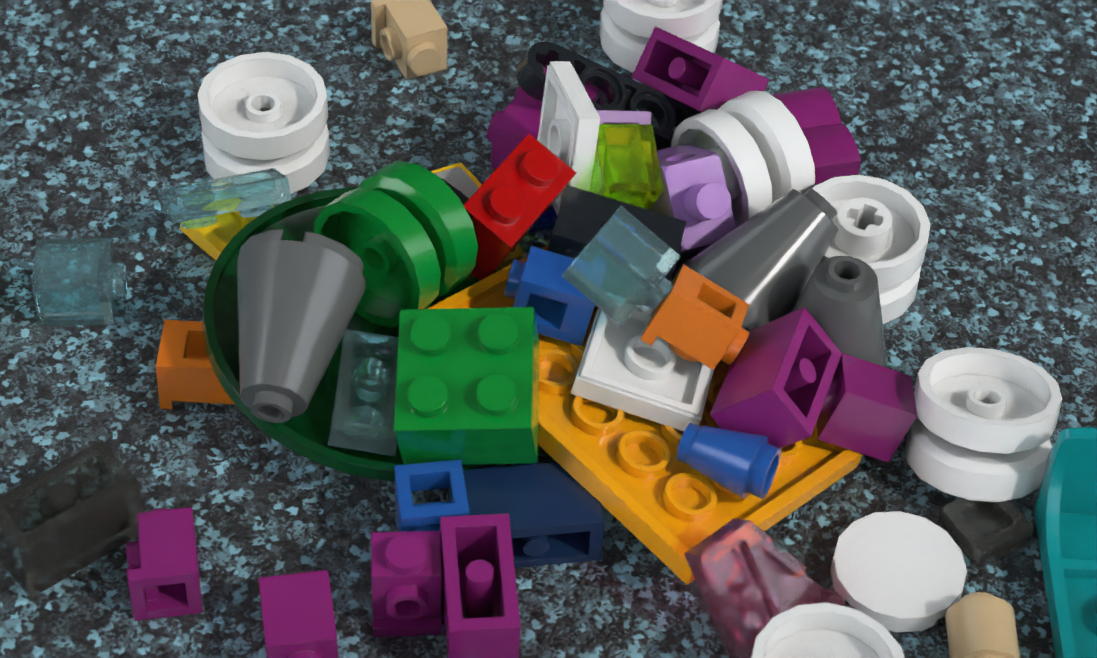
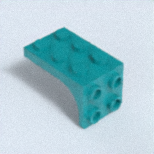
(1068, 542)

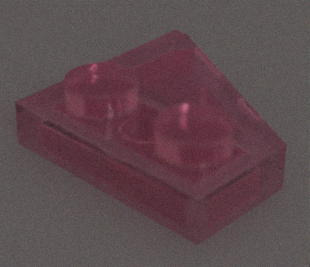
(749, 583)

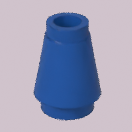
(731, 458)

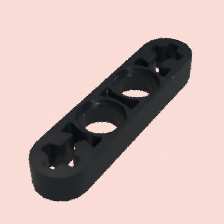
(621, 91)

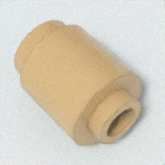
(981, 628)

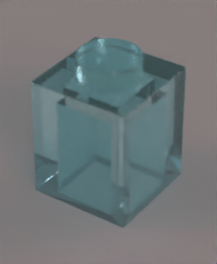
(623, 268)
(77, 281)

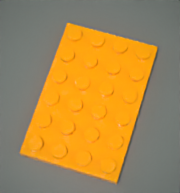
(634, 461)

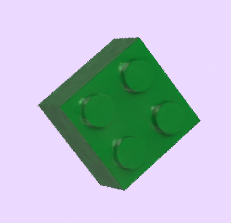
(468, 385)

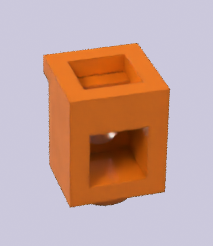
(699, 320)
(185, 368)

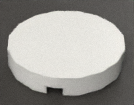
(898, 570)

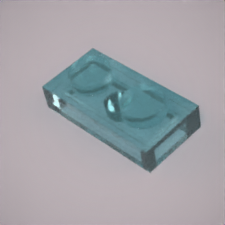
(199, 202)
(365, 393)

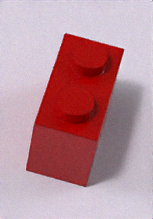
(514, 201)

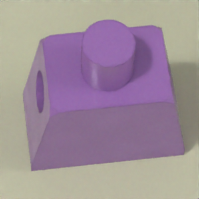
(696, 194)

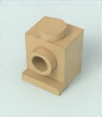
(410, 35)

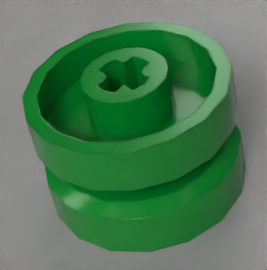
(408, 236)

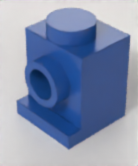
(558, 306)
(428, 477)

